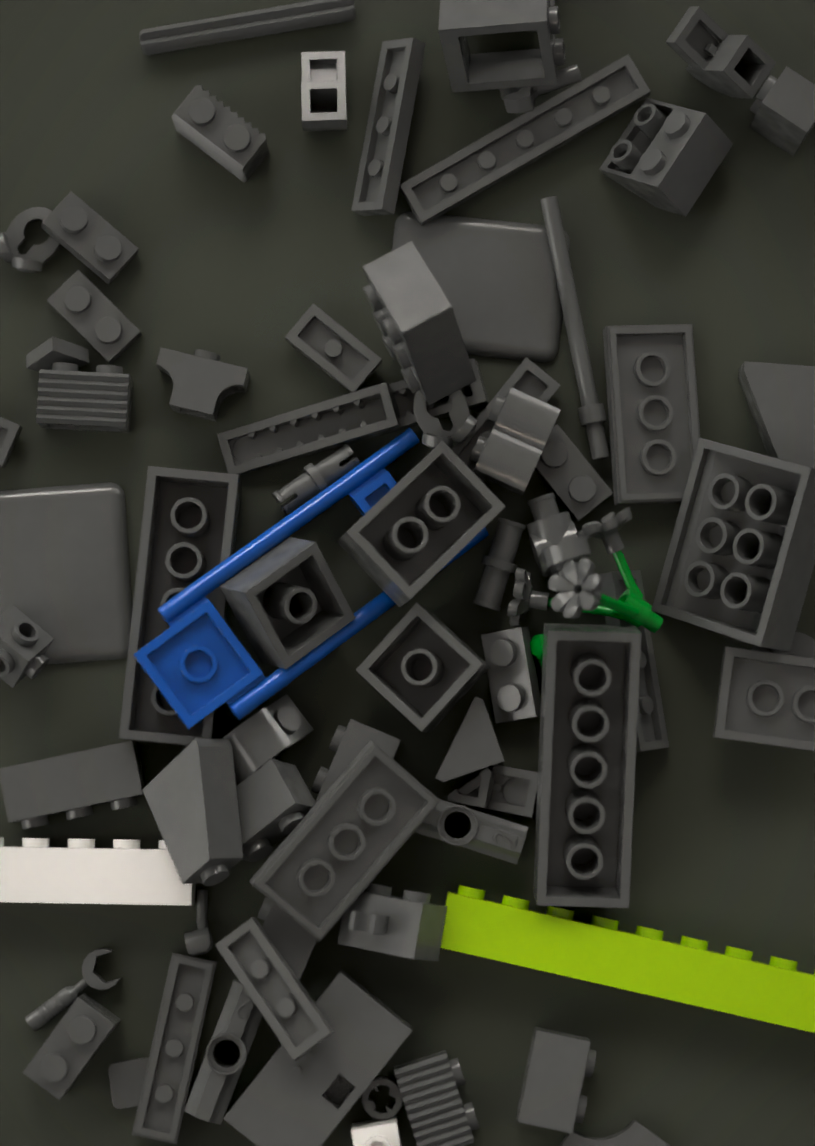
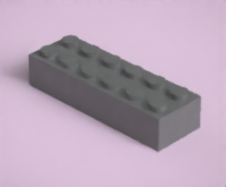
(184, 534)
(586, 765)

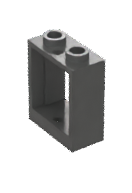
(500, 69)

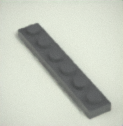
(524, 140)

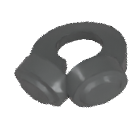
(15, 235)
(433, 433)

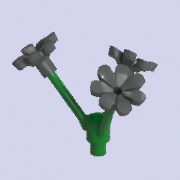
(581, 588)

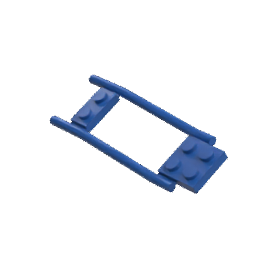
(200, 658)

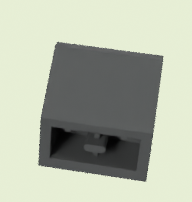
(667, 155)

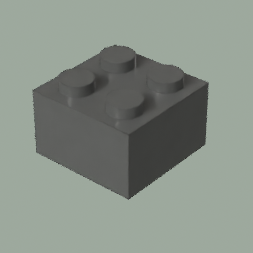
(287, 602)
(422, 668)

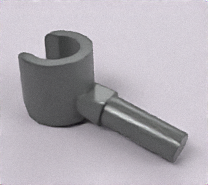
(200, 940)

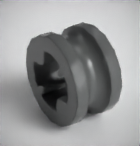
(369, 1103)

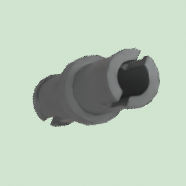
(315, 479)
(499, 564)

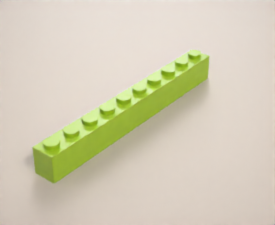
(629, 960)

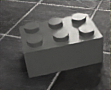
(417, 324)
(421, 524)

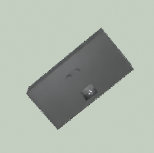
(310, 1096)

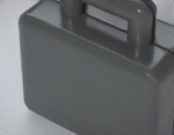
(495, 280)
(69, 567)

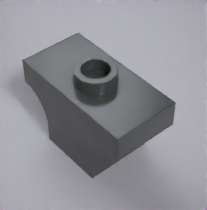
(201, 381)

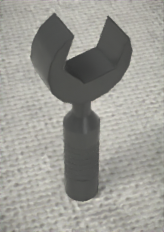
(69, 994)

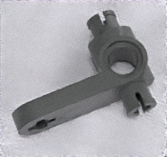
(554, 537)

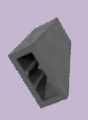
(782, 408)
(199, 811)

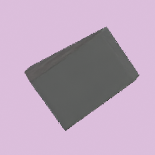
(473, 746)

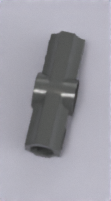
(486, 835)
(216, 1079)

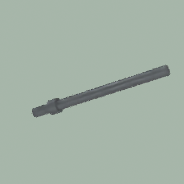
(592, 413)

